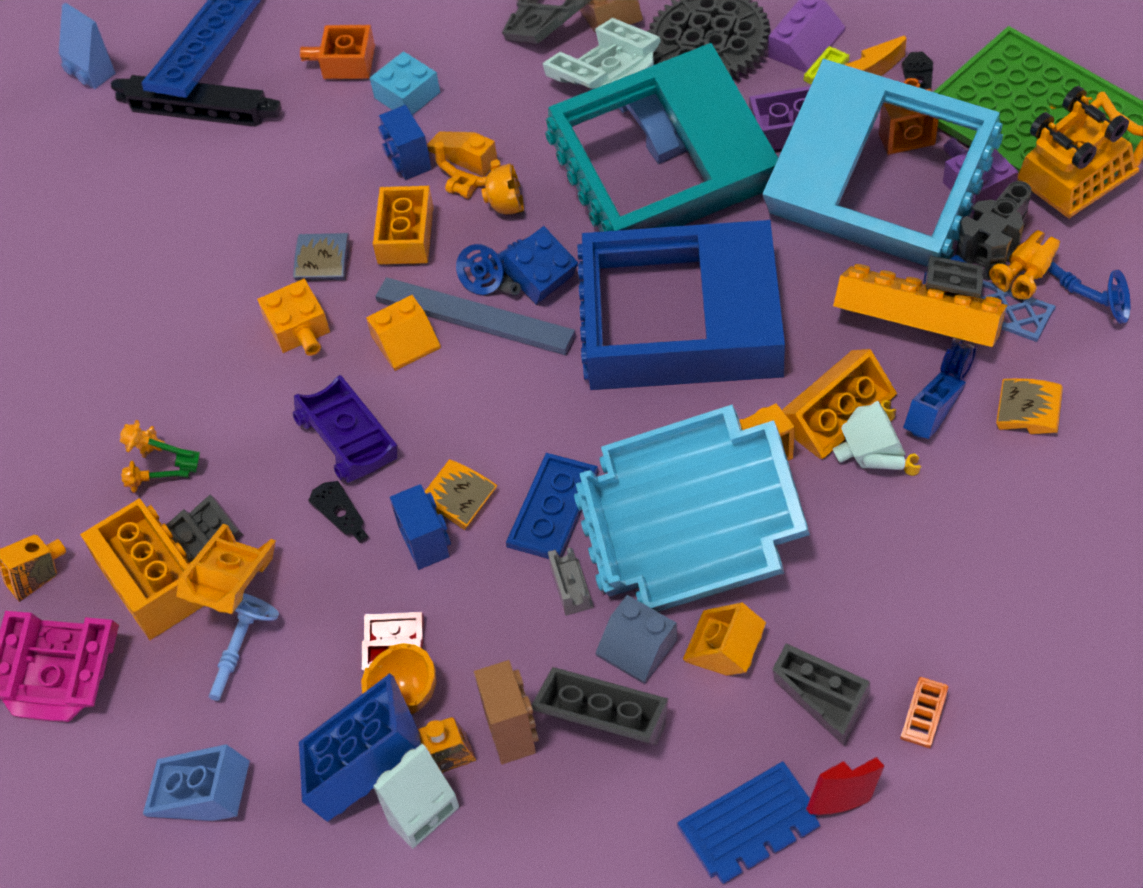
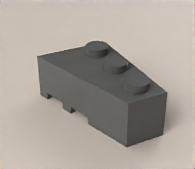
(823, 690)

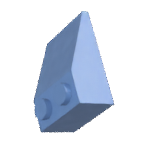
(83, 48)
(198, 785)

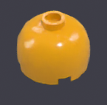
(503, 190)

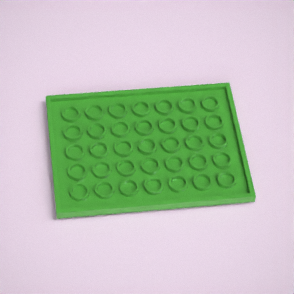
(1021, 83)

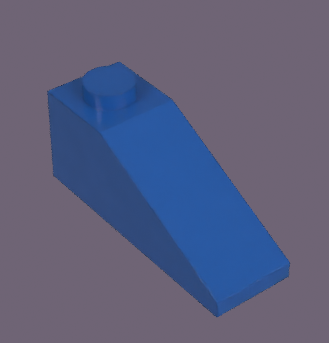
(932, 405)

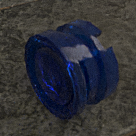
(958, 359)

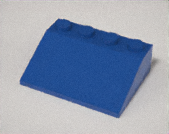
(355, 748)

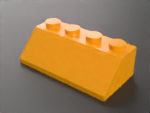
(834, 397)

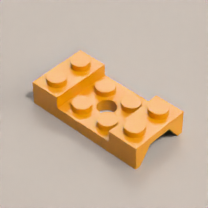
(223, 571)

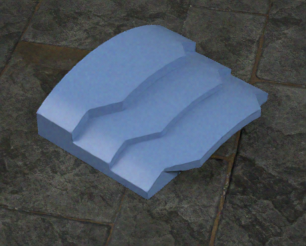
(660, 133)

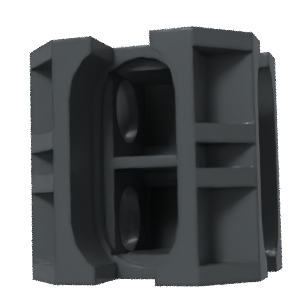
(994, 228)

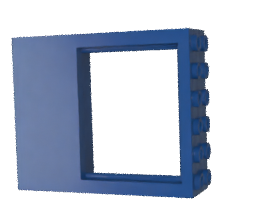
(738, 305)

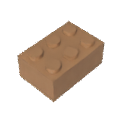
(507, 711)

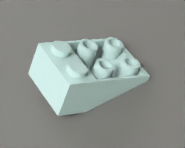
(415, 796)

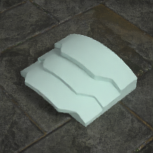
(619, 53)

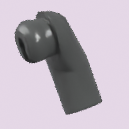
(508, 286)

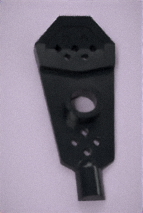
(920, 67)
(338, 500)

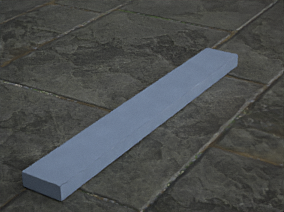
(480, 316)

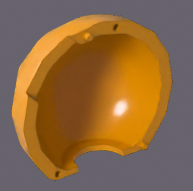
(411, 669)

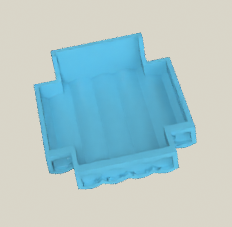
(690, 509)

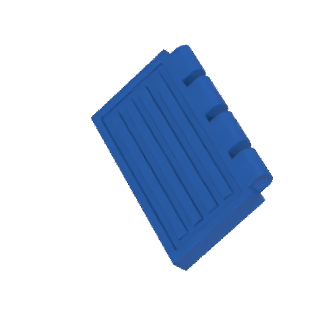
(747, 821)

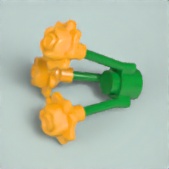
(147, 442)

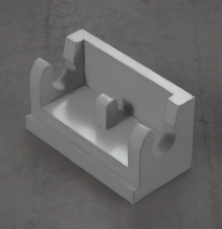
(570, 582)

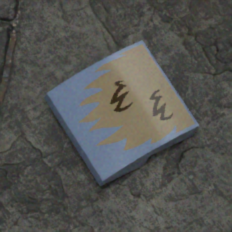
(321, 256)

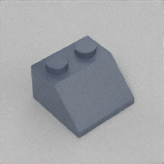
(636, 639)

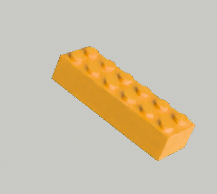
(918, 306)

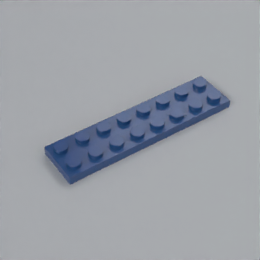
(198, 46)

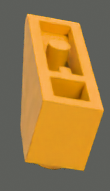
(466, 150)

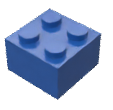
(404, 142)
(539, 265)
(421, 526)

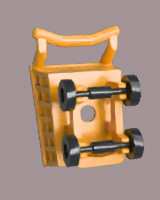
(1060, 167)

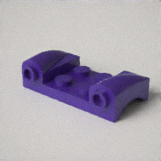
(347, 429)

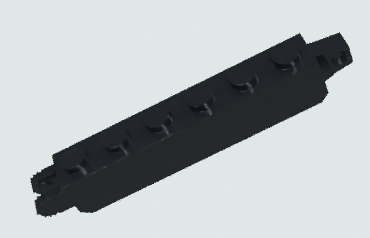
(203, 103)

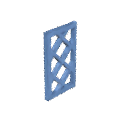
(1015, 326)

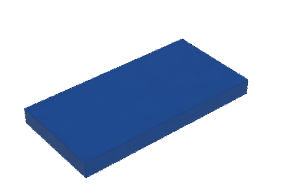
(549, 507)

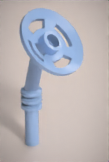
(248, 611)

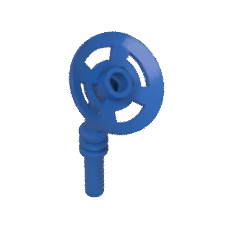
(482, 267)
(1115, 296)

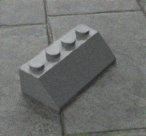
(602, 705)

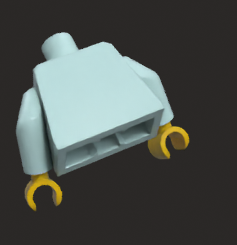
(874, 440)

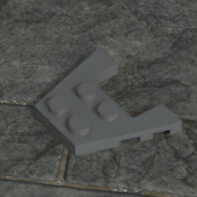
(536, 21)

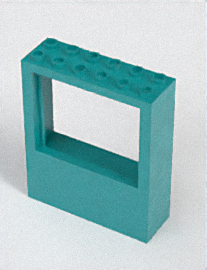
(709, 120)

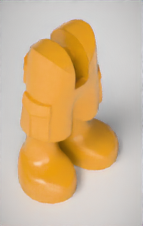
(1027, 257)

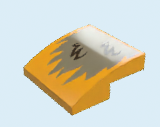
(1029, 405)
(460, 492)

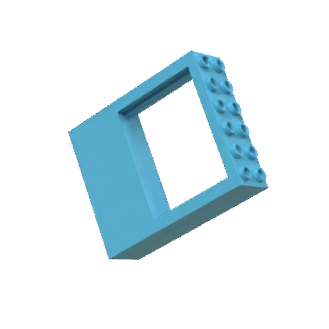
(830, 140)

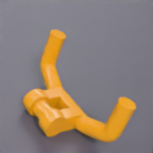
(469, 181)

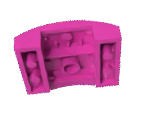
(52, 665)

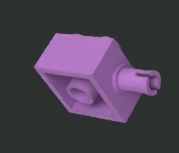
(995, 181)

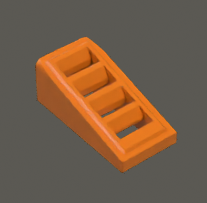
(928, 693)

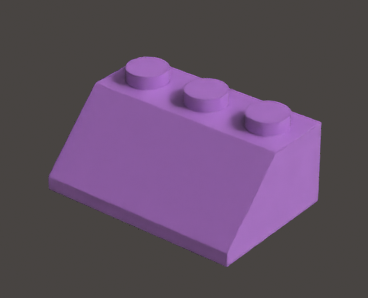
(804, 34)

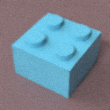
(405, 83)

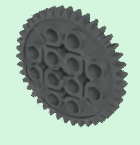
(733, 27)

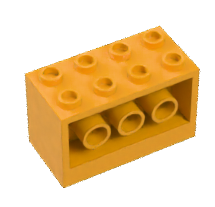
(142, 566)

